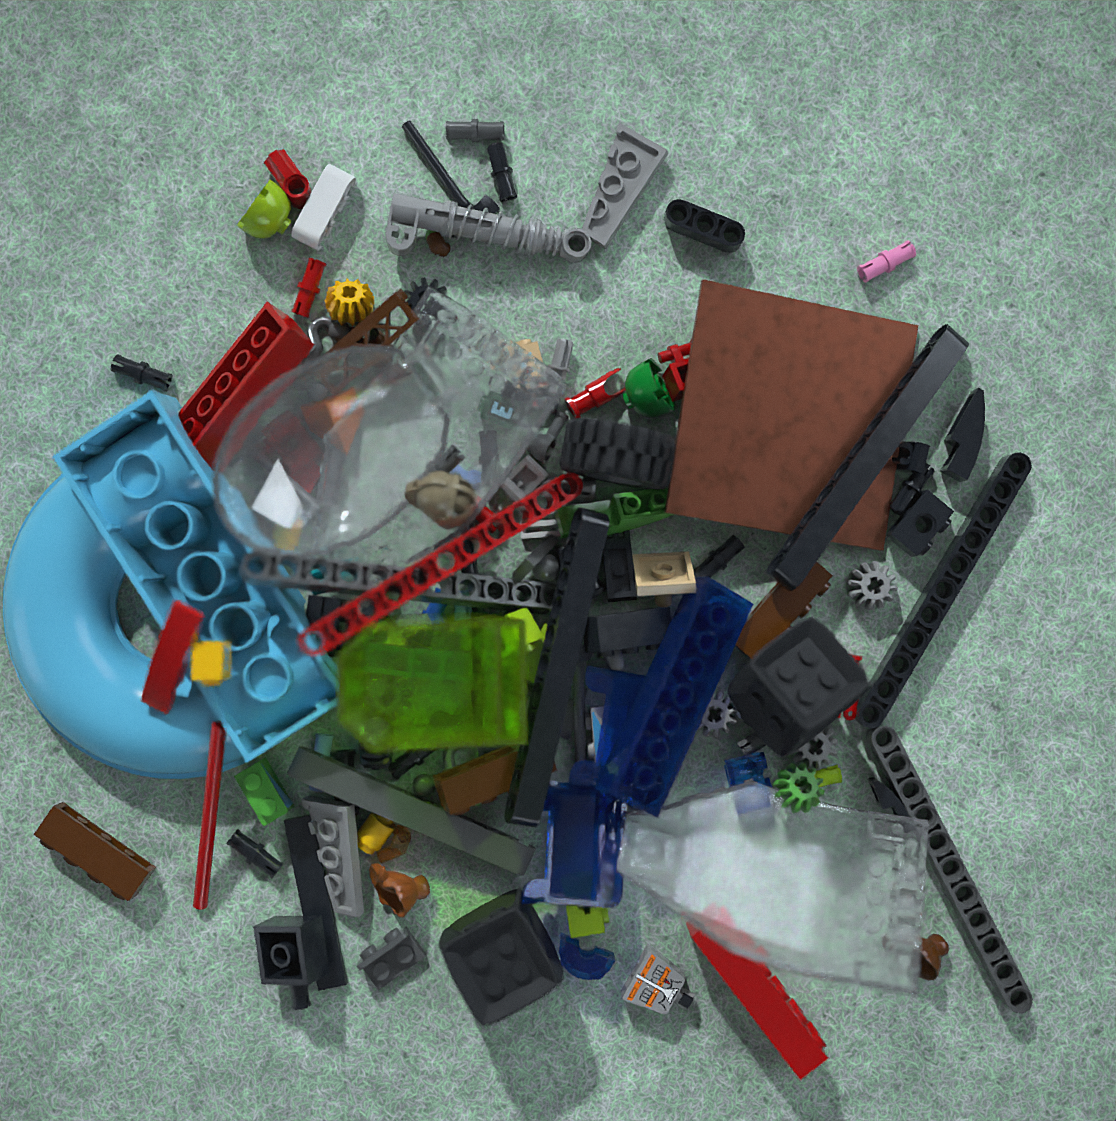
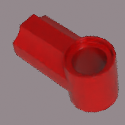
(288, 177)

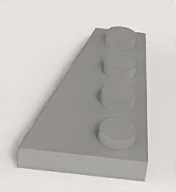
(627, 173)
(337, 838)

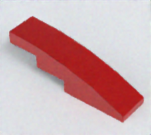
(171, 657)

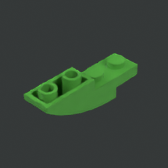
(624, 510)

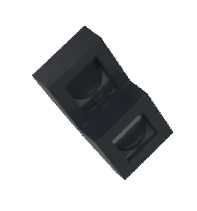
(886, 798)

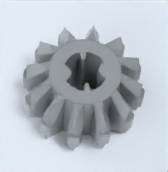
(863, 580)
(723, 715)
(814, 757)

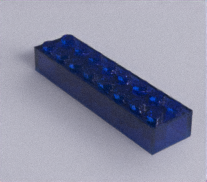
(674, 697)

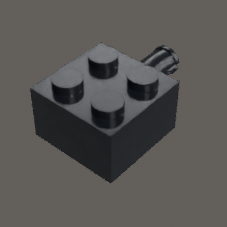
(292, 954)

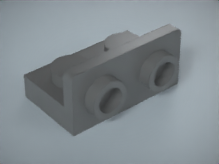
(390, 958)

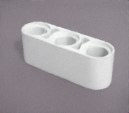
(322, 206)

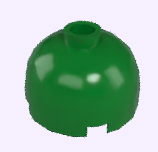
(647, 391)

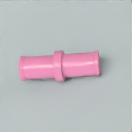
(886, 261)

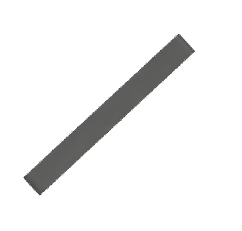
(410, 810)

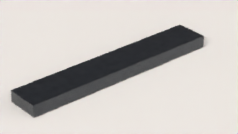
(314, 894)

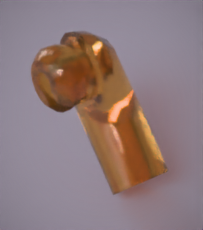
(398, 845)

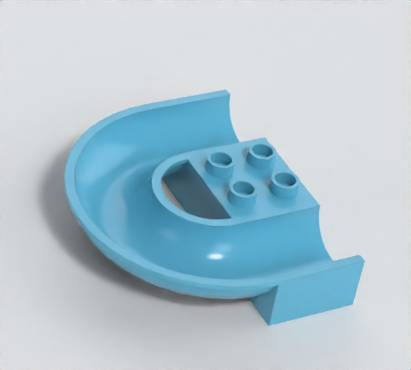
(145, 507)

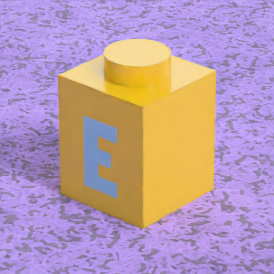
(211, 662)

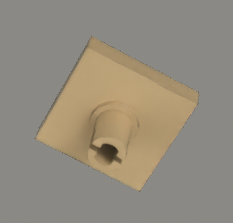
(663, 575)

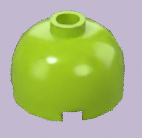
(267, 213)

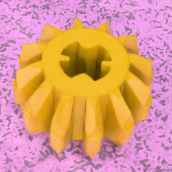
(349, 301)

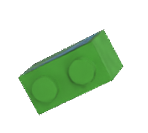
(264, 791)

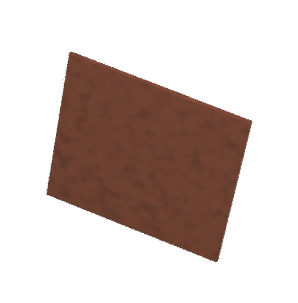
(777, 406)

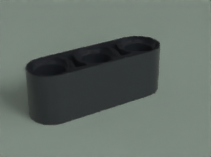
(696, 214)

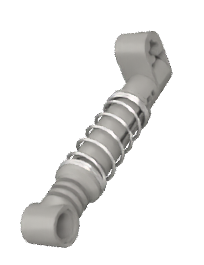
(478, 225)

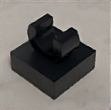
(911, 457)

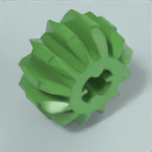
(806, 783)

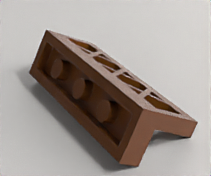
(373, 321)

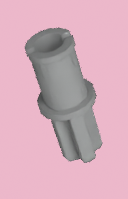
(562, 357)

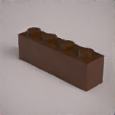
(780, 609)
(477, 780)
(94, 851)

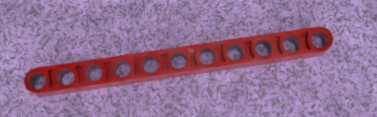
(432, 572)

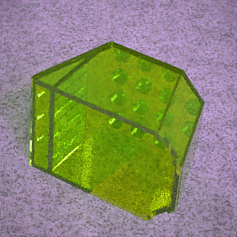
(435, 682)

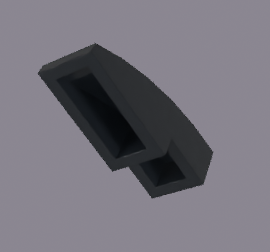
(966, 437)

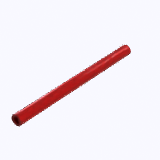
(209, 815)

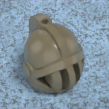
(440, 495)

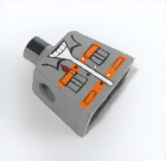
(656, 983)

